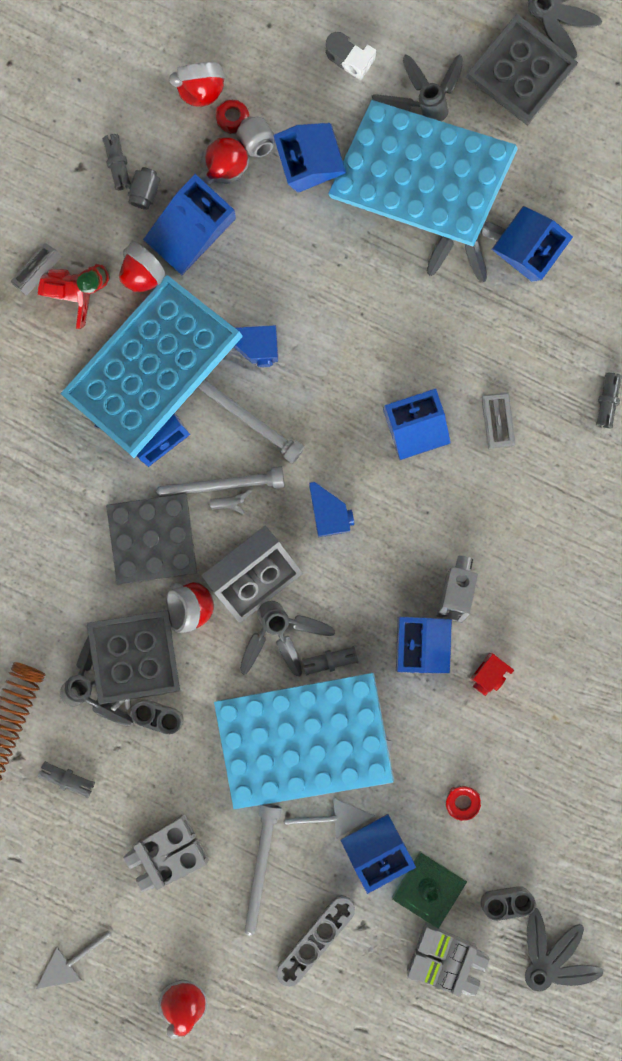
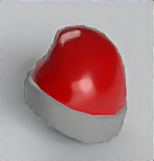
(199, 83)
(224, 161)
(140, 269)
(189, 606)
(181, 1007)

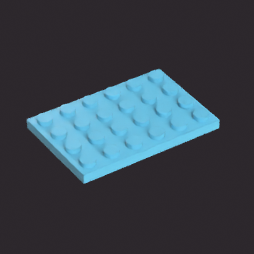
(423, 172)
(151, 365)
(304, 741)

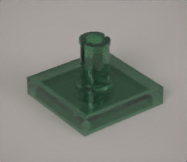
(429, 890)

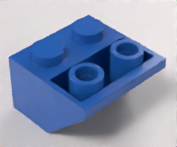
(309, 155)
(532, 243)
(417, 424)
(423, 645)
(378, 853)

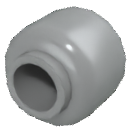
(256, 136)

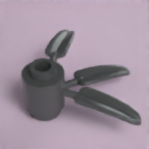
(432, 96)
(473, 252)
(274, 622)
(84, 690)

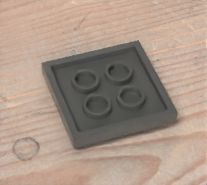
(522, 69)
(151, 539)
(133, 657)

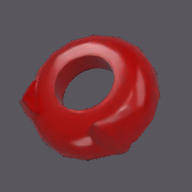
(226, 125)
(465, 813)

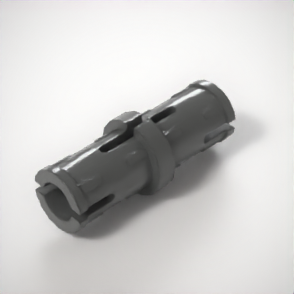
(116, 162)
(609, 400)
(330, 660)
(66, 779)

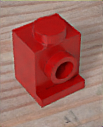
(490, 674)

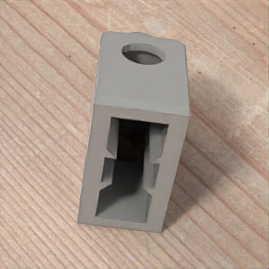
(456, 600)

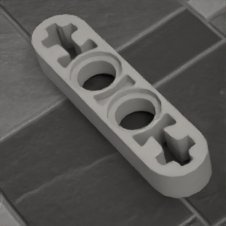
(319, 943)

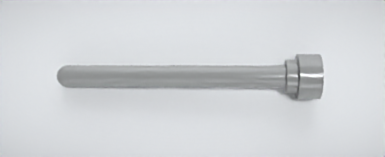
(290, 449)
(272, 477)
(269, 815)

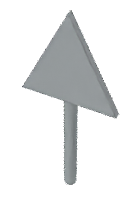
(346, 818)
(60, 970)

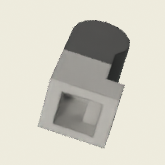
(348, 55)

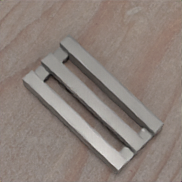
(32, 271)
(488, 425)

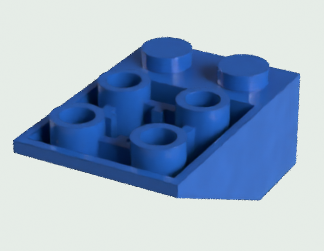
(190, 224)

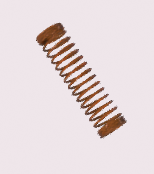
(29, 675)

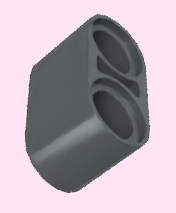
(158, 712)
(508, 909)

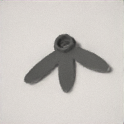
(552, 11)
(550, 964)

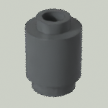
(143, 188)

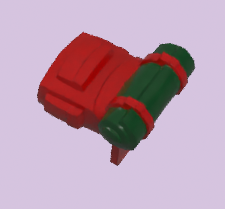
(74, 287)

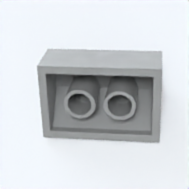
(252, 574)

